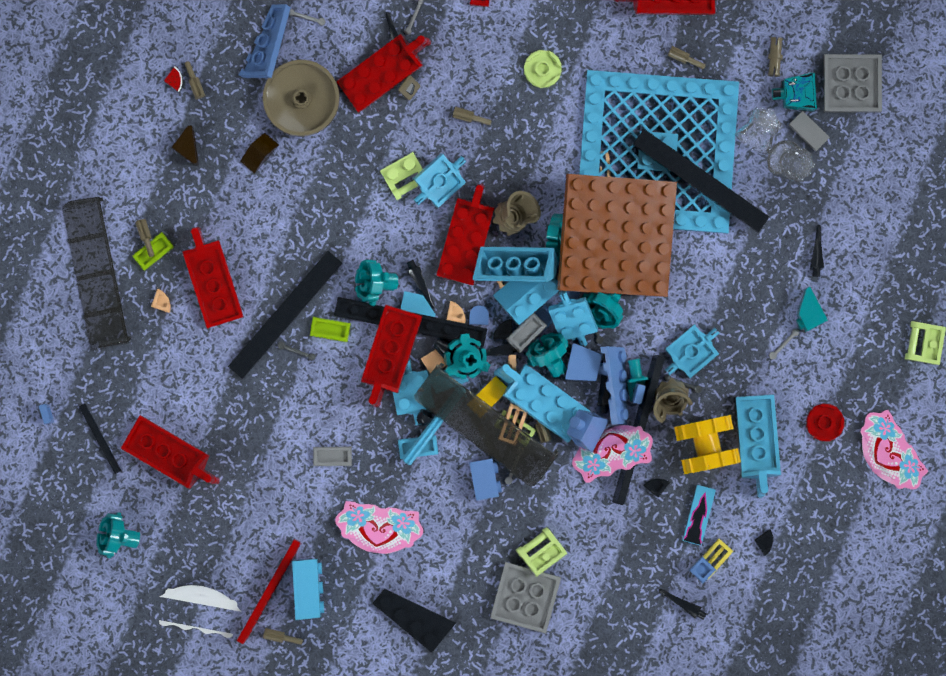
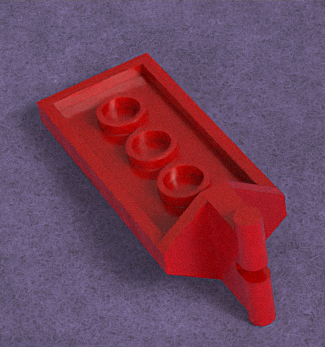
(673, 7)
(382, 71)
(465, 237)
(212, 281)
(390, 352)
(167, 453)

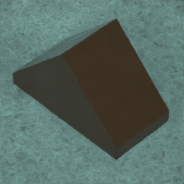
(186, 145)
(259, 152)

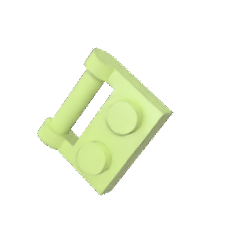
(399, 171)
(931, 345)
(545, 556)

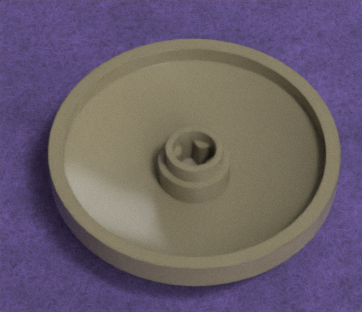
(301, 98)

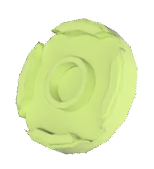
(542, 69)

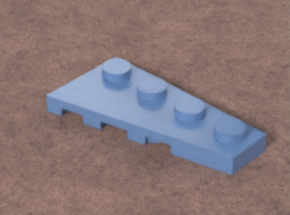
(264, 56)
(616, 383)

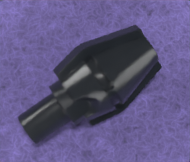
(441, 347)

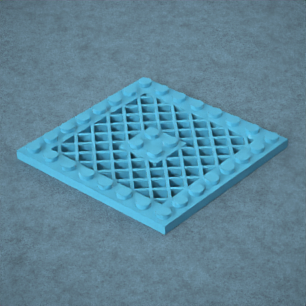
(724, 91)

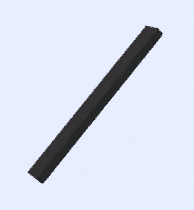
(701, 180)
(285, 314)
(429, 325)
(640, 420)

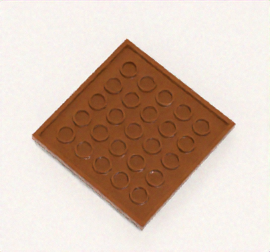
(616, 235)

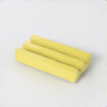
(712, 548)

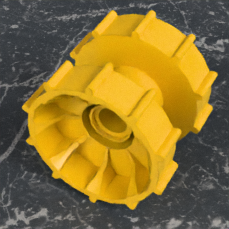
(707, 444)

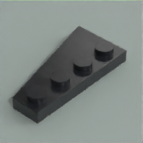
(416, 620)

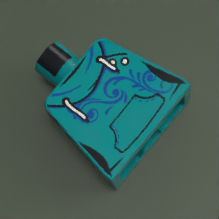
(797, 93)

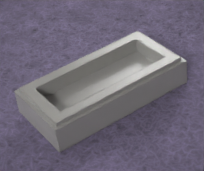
(809, 131)
(526, 332)
(332, 456)

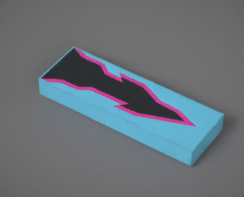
(699, 515)

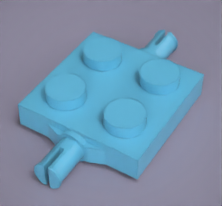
(439, 180)
(573, 318)
(692, 351)
(405, 397)

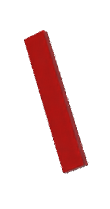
(269, 591)

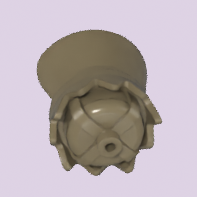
(517, 212)
(670, 399)

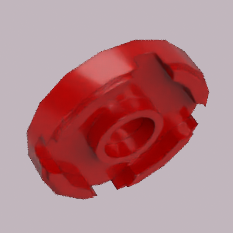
(819, 422)

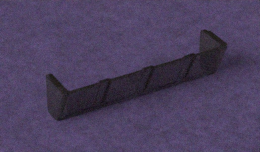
(95, 273)
(484, 427)

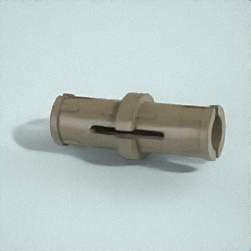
(775, 56)

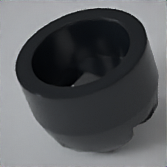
(424, 417)

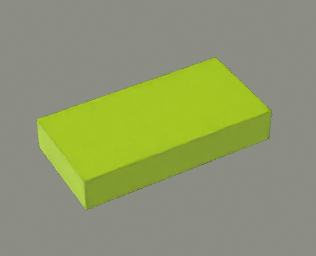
(160, 247)
(330, 329)

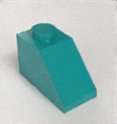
(809, 311)

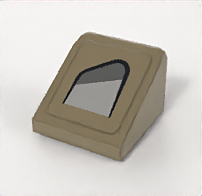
(409, 87)

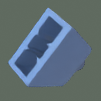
(584, 364)
(586, 429)

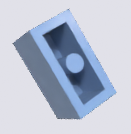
(484, 479)

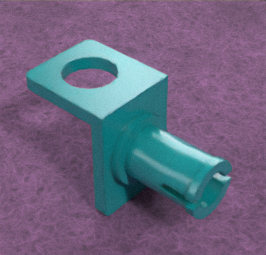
(636, 376)

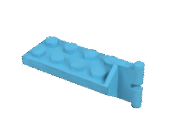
(539, 398)
(758, 439)

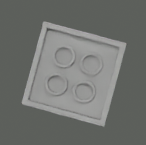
(852, 83)
(525, 598)

